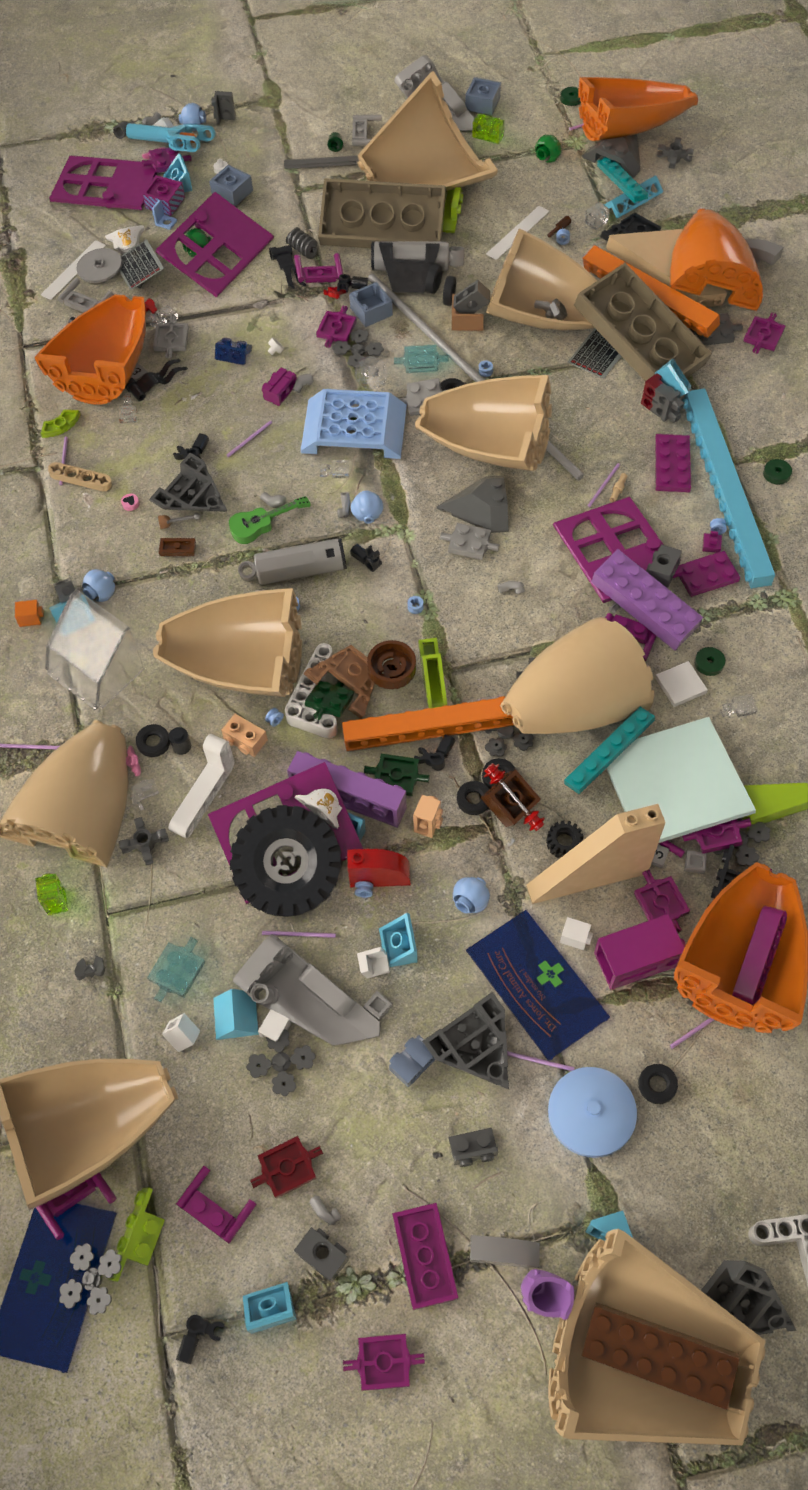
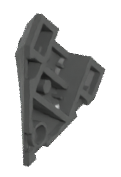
(621, 150)
(191, 489)
(481, 504)
(475, 1042)
(748, 1296)

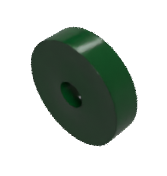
(569, 96)
(783, 472)
(707, 668)

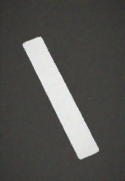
(526, 224)
(68, 274)

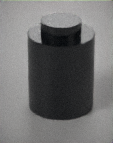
(180, 740)

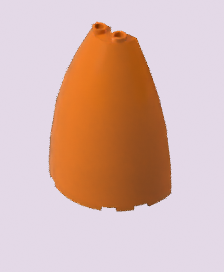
(629, 106)
(716, 254)
(97, 350)
(719, 946)

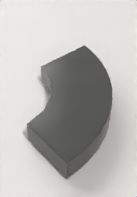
(558, 309)

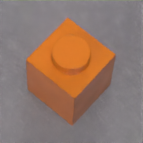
(28, 613)

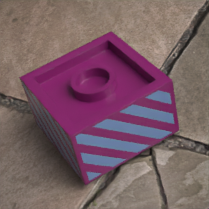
(166, 190)

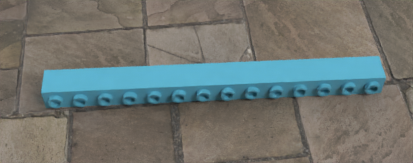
(728, 490)

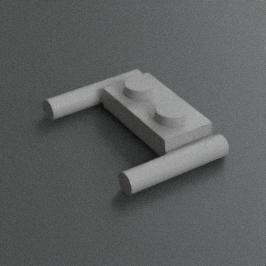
(359, 133)
(79, 301)

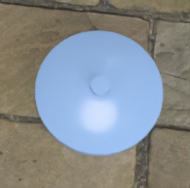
(592, 1112)

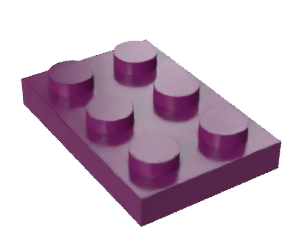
(708, 573)

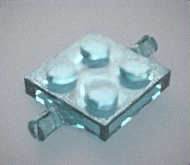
(421, 358)
(176, 970)

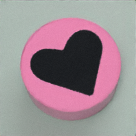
(130, 502)

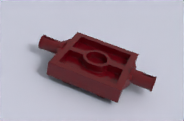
(286, 1167)

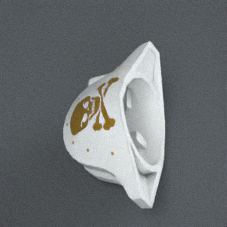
(126, 238)
(324, 804)

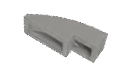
(765, 250)
(504, 1251)

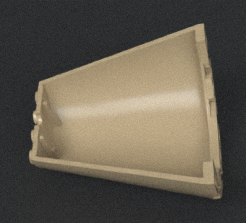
(423, 145)
(613, 1405)

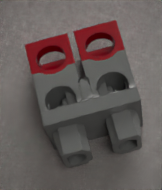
(662, 399)

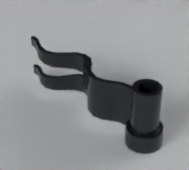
(285, 262)
(148, 380)

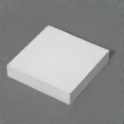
(681, 684)

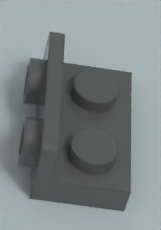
(223, 106)
(473, 1147)

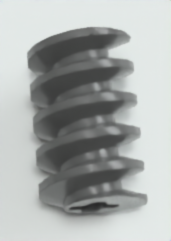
(302, 243)

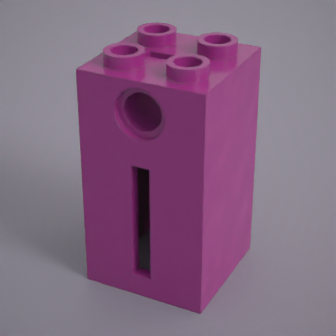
(639, 951)

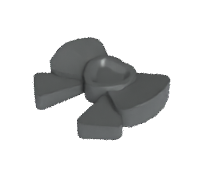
(82, 971)

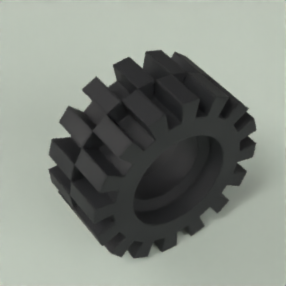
(562, 828)

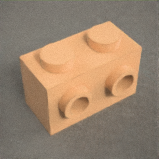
(244, 735)
(427, 816)

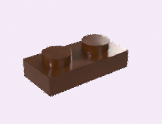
(177, 546)

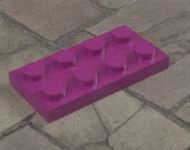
(672, 463)
(425, 1256)

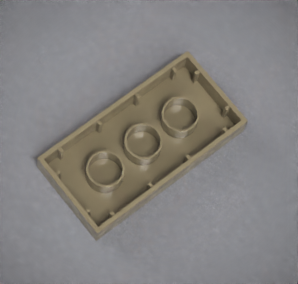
(379, 211)
(640, 324)

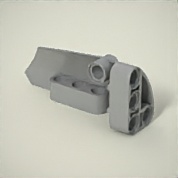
(415, 74)
(304, 995)

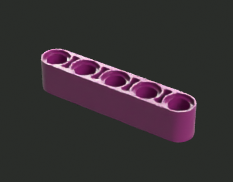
(760, 954)

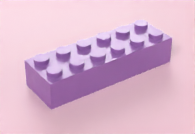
(646, 599)
(359, 792)

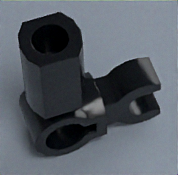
(346, 281)
(197, 448)
(367, 556)
(436, 760)
(196, 1326)

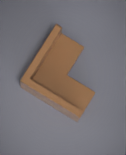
(466, 322)

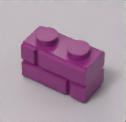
(279, 386)

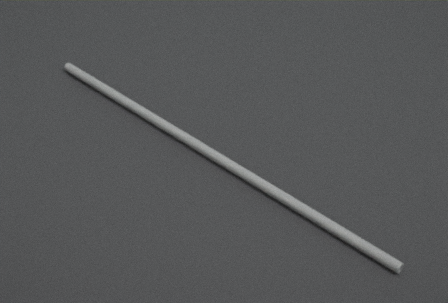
(566, 463)

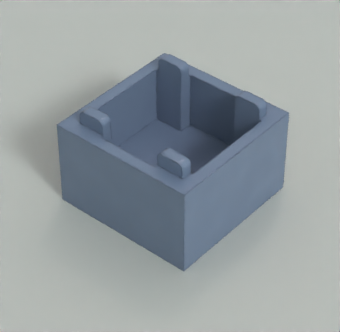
(483, 96)
(232, 184)
(371, 304)

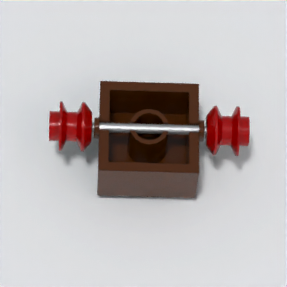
(511, 798)

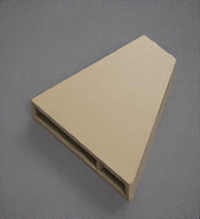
(653, 255)
(609, 855)

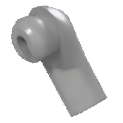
(544, 305)
(273, 501)

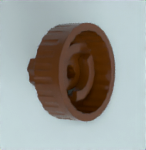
(395, 674)

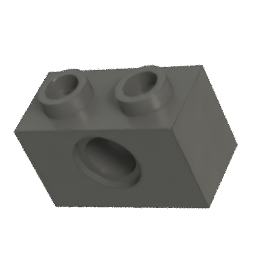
(472, 298)
(664, 564)
(327, 1267)

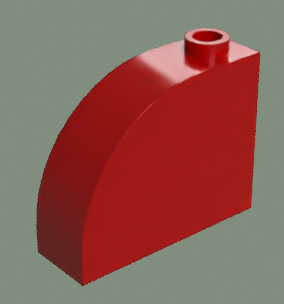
(378, 867)

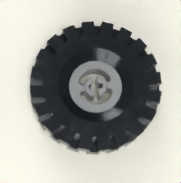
(262, 882)

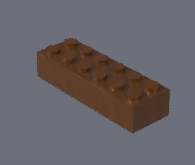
(661, 1355)

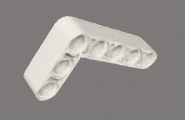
(305, 713)
(205, 788)
(773, 1235)

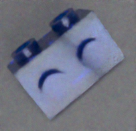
(232, 351)

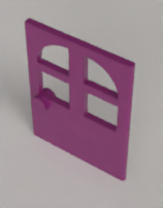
(123, 188)
(228, 228)
(640, 554)
(299, 784)

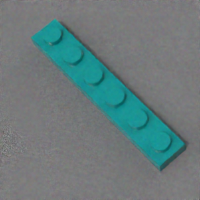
(622, 179)
(609, 750)

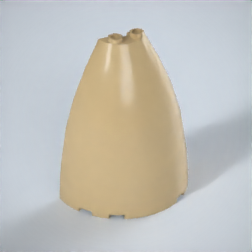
(543, 274)
(492, 420)
(237, 642)
(582, 682)
(74, 797)
(78, 1119)

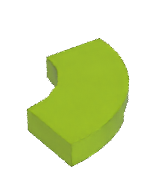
(60, 424)

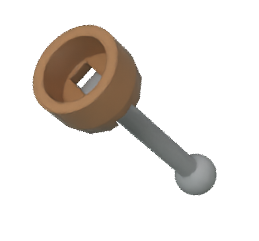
(165, 521)

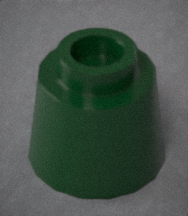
(335, 142)

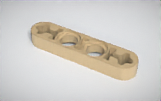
(78, 479)

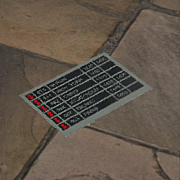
(139, 264)
(595, 355)

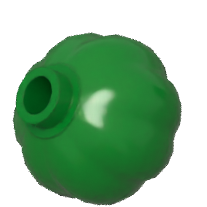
(548, 146)
(197, 236)

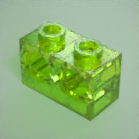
(488, 128)
(51, 894)

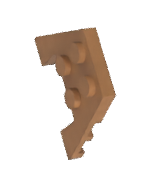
(351, 669)

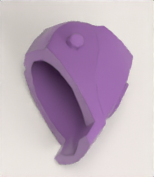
(547, 1294)

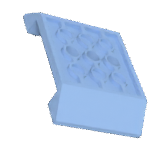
(377, 425)

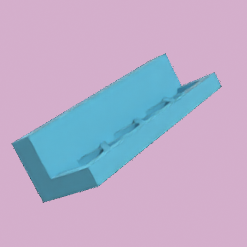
(619, 200)

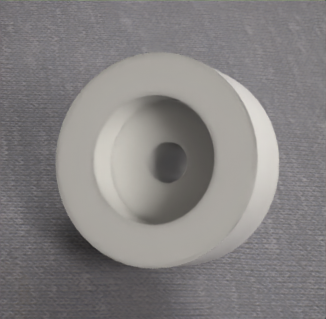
(219, 165)
(275, 346)

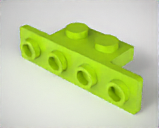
(452, 209)
(140, 1234)

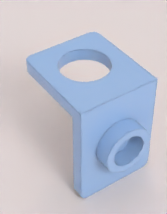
(159, 217)

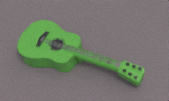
(248, 526)

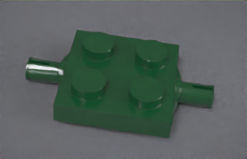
(329, 699)
(398, 771)

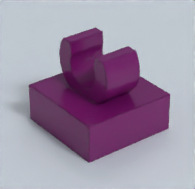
(712, 542)

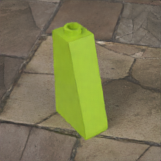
(776, 801)

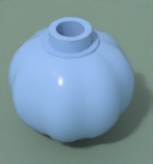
(192, 114)
(367, 506)
(98, 584)
(471, 895)

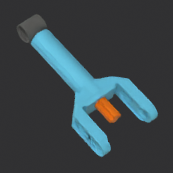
(174, 136)

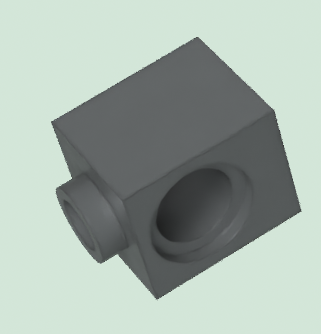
(64, 589)

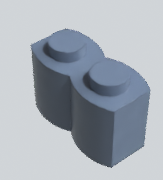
(411, 1062)

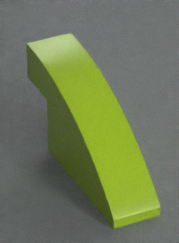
(432, 672)

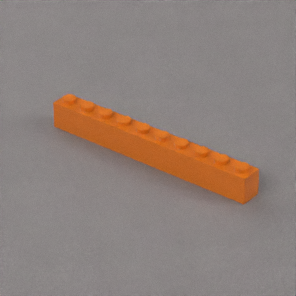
(690, 312)
(425, 724)

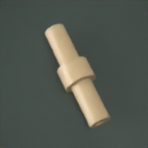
(618, 487)

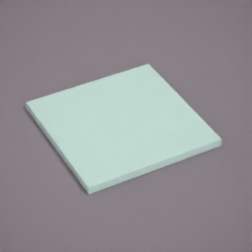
(683, 774)

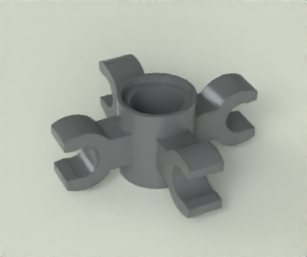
(675, 152)
(128, 845)

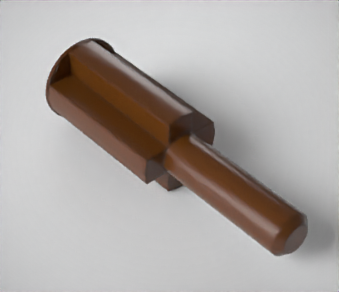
(562, 224)

